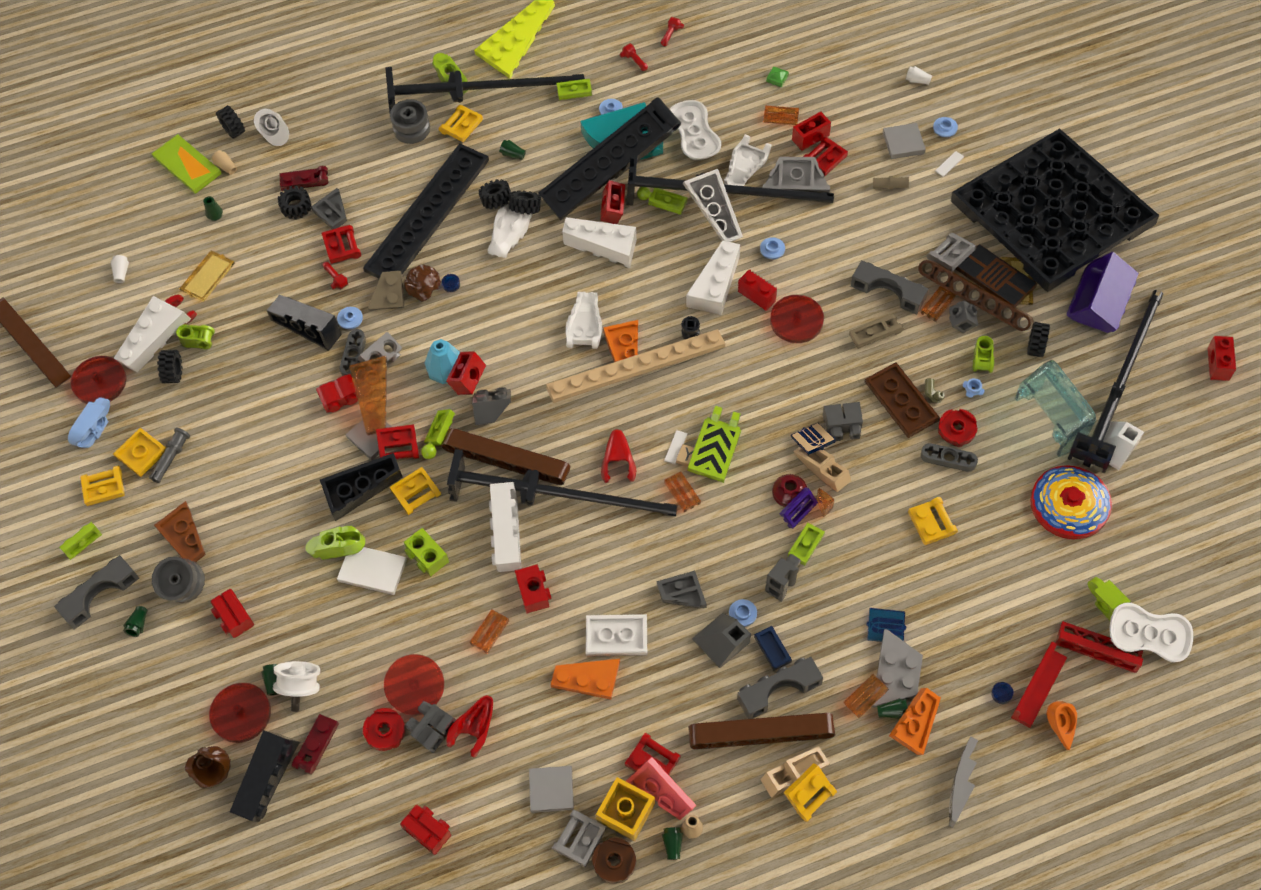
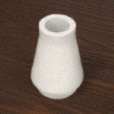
(917, 75)
(119, 268)

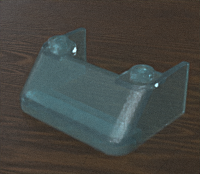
(1060, 402)

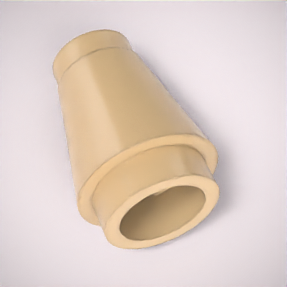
(224, 162)
(692, 831)

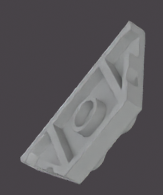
(797, 175)
(898, 669)

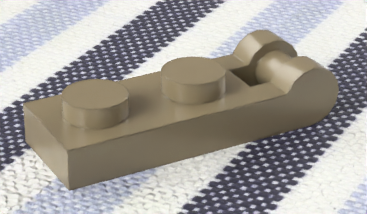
(875, 331)

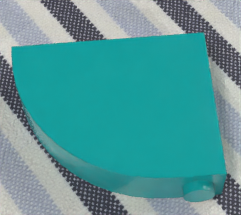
(600, 127)

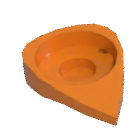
(1063, 721)

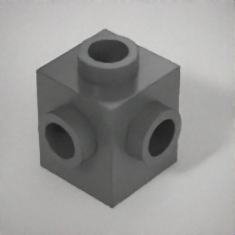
(963, 316)

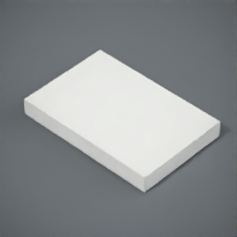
(373, 570)
(616, 635)

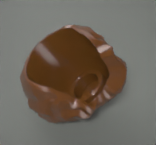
(422, 282)
(208, 766)

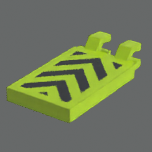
(715, 446)

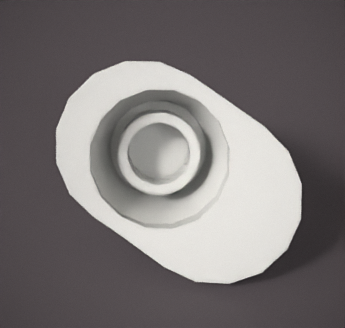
(271, 127)

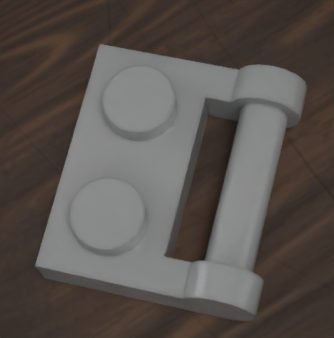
(955, 254)
(585, 841)

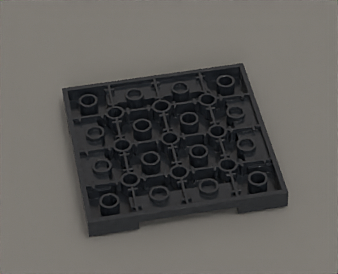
(1054, 208)

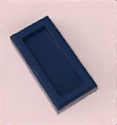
(772, 648)

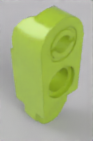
(444, 65)
(336, 543)
(1107, 596)

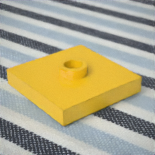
(140, 452)

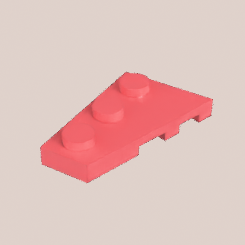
(659, 784)

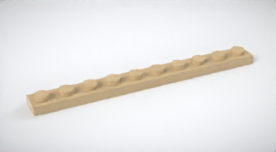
(635, 366)

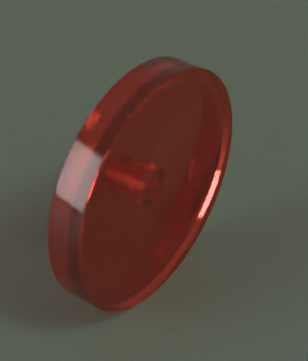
(797, 318)
(98, 378)
(412, 681)
(240, 712)

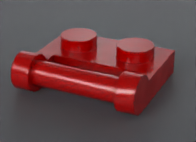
(831, 157)
(335, 246)
(398, 437)
(640, 757)

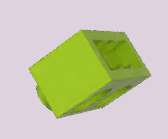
(429, 550)

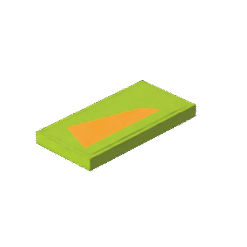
(186, 163)

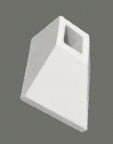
(1125, 438)

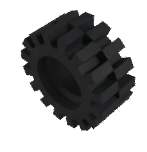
(230, 121)
(294, 194)
(494, 194)
(524, 202)
(1038, 339)
(169, 366)

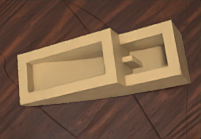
(825, 468)
(782, 777)

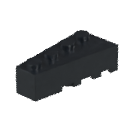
(305, 321)
(359, 484)
(263, 775)

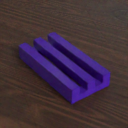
(796, 505)

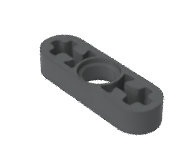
(350, 346)
(950, 464)

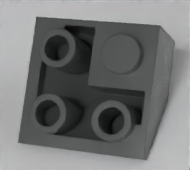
(490, 405)
(723, 639)

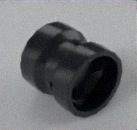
(690, 327)

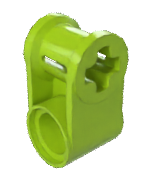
(196, 336)
(983, 358)

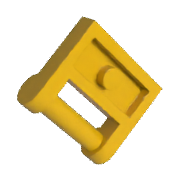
(464, 126)
(412, 485)
(102, 490)
(927, 524)
(805, 788)

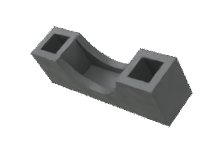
(871, 277)
(76, 606)
(802, 675)

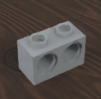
(377, 349)

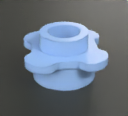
(976, 383)

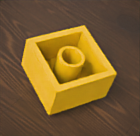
(625, 809)

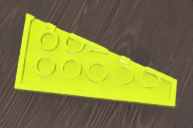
(514, 39)

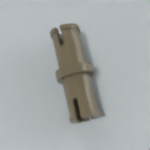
(901, 182)

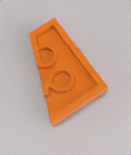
(622, 340)
(587, 678)
(917, 721)

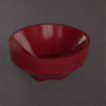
(781, 494)

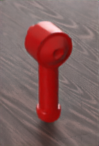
(673, 25)
(629, 51)
(339, 280)

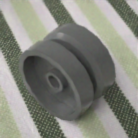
(410, 121)
(178, 579)

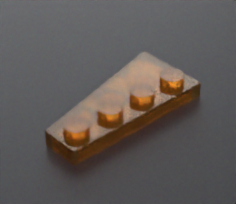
(371, 391)

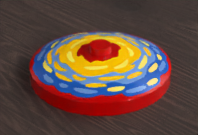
(1071, 502)

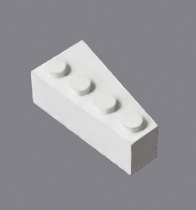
(714, 203)
(601, 239)
(714, 282)
(150, 333)
(505, 527)

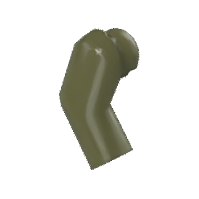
(931, 393)

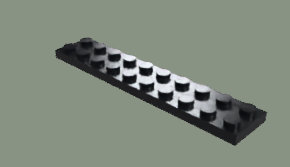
(427, 212)

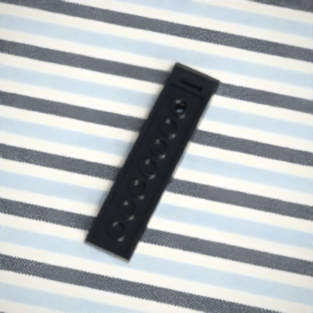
(610, 158)

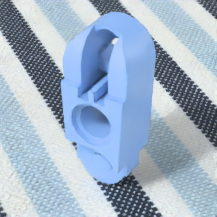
(89, 423)

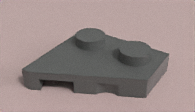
(331, 209)
(682, 590)

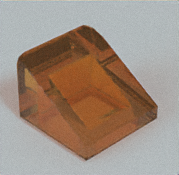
(825, 502)

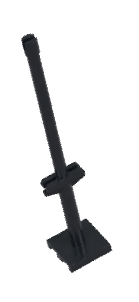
(456, 86)
(676, 184)
(1093, 449)
(529, 487)

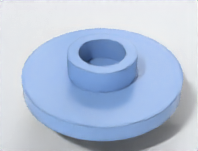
(610, 105)
(945, 127)
(772, 248)
(349, 317)
(743, 611)

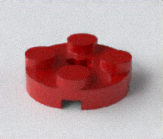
(957, 437)
(377, 720)

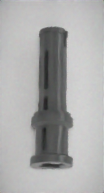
(173, 447)

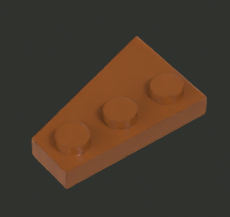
(182, 533)

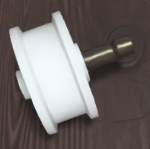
(296, 680)

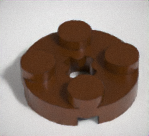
(607, 850)

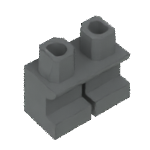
(843, 420)
(782, 576)
(424, 732)

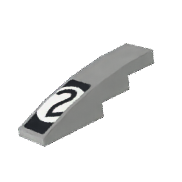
(961, 787)

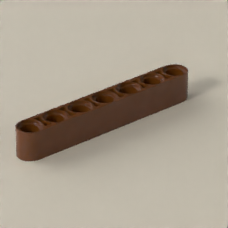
(983, 299)
(32, 345)
(506, 456)
(761, 731)

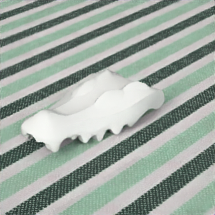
(745, 162)
(507, 230)
(584, 323)

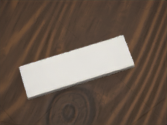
(951, 162)
(675, 447)

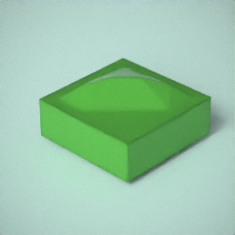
(777, 76)

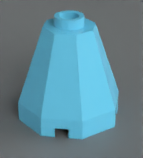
(440, 360)

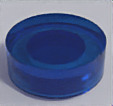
(450, 282)
(1002, 693)

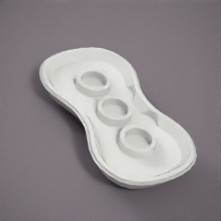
(697, 138)
(1138, 630)

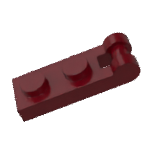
(304, 178)
(315, 744)

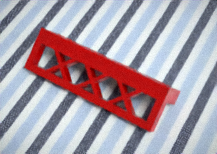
(1097, 649)
(1039, 686)

